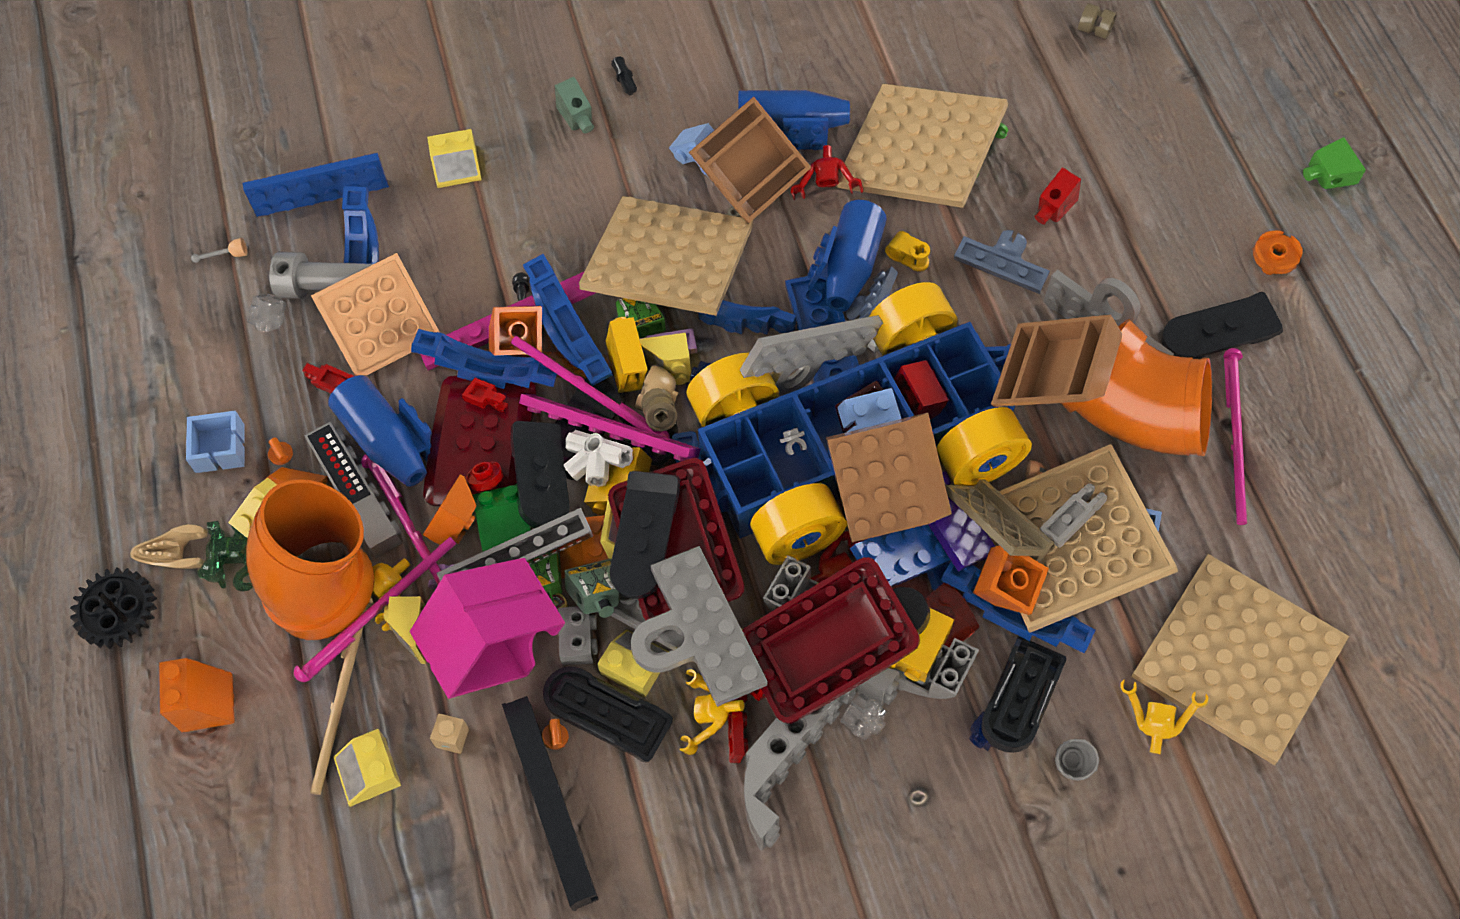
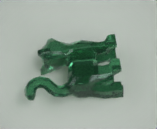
(222, 551)

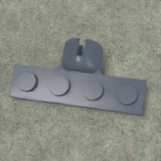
(1003, 260)
(879, 291)

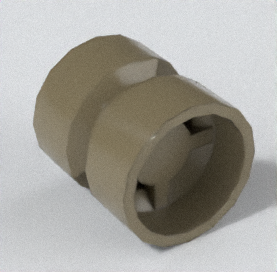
(1090, 17)
(659, 409)

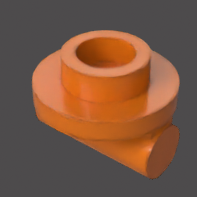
(279, 452)
(555, 735)

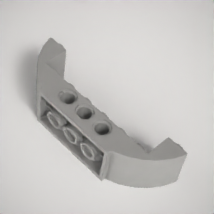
(947, 670)
(768, 768)

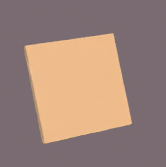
(374, 315)

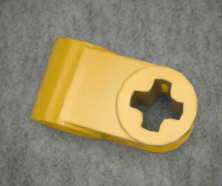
(906, 249)

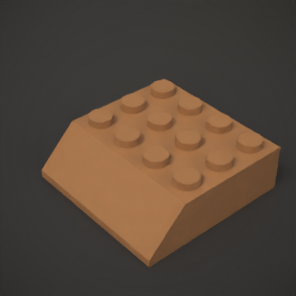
(750, 160)
(1059, 361)
(889, 477)

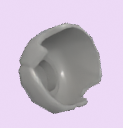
(1076, 759)

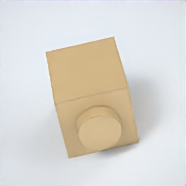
(449, 733)

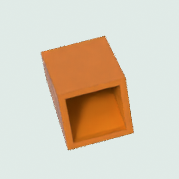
(195, 695)

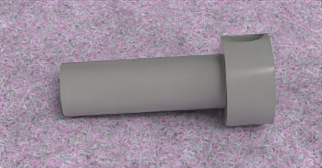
(293, 274)

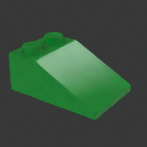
(498, 516)

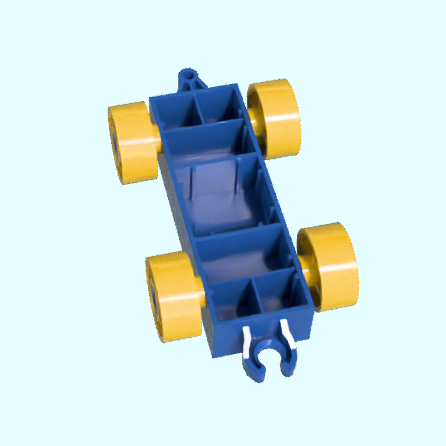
(794, 496)

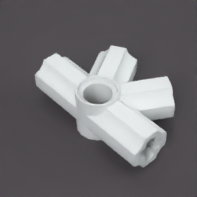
(594, 457)

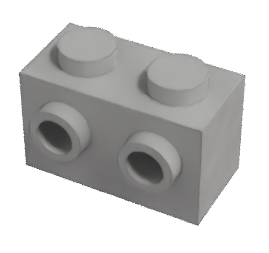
(576, 637)

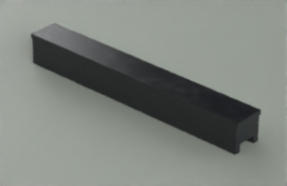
(550, 804)

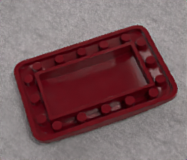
(471, 435)
(693, 525)
(830, 639)

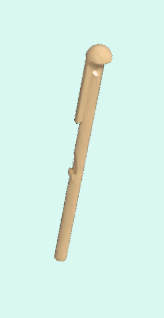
(349, 656)

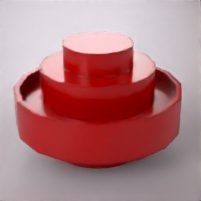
(485, 476)

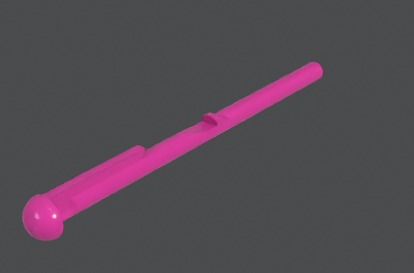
(1232, 387)
(621, 410)
(393, 495)
(345, 638)

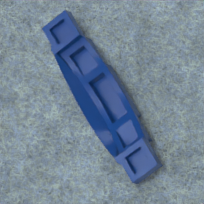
(360, 229)
(736, 317)
(563, 322)
(481, 364)
(1068, 630)

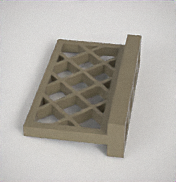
(1000, 520)

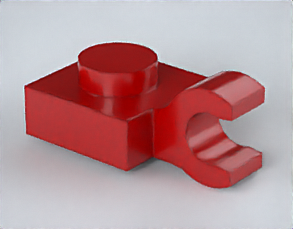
(483, 393)

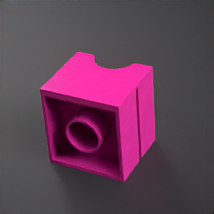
(484, 625)

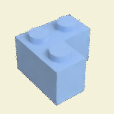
(687, 141)

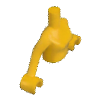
(384, 579)
(706, 712)
(1160, 718)

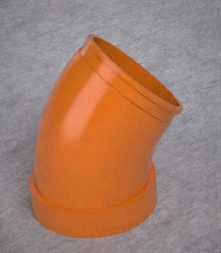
(1153, 398)
(300, 594)

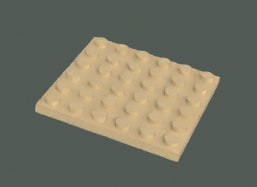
(923, 144)
(667, 255)
(1108, 554)
(1246, 652)

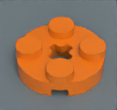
(1273, 263)

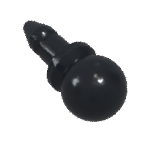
(521, 285)

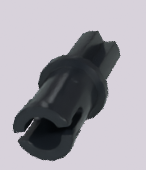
(624, 75)

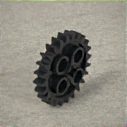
(94, 625)

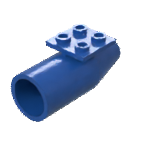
(801, 114)
(848, 253)
(384, 436)

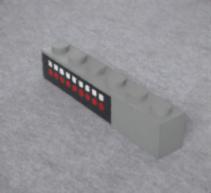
(350, 481)
(532, 545)

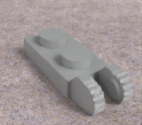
(1073, 515)

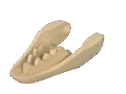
(169, 548)

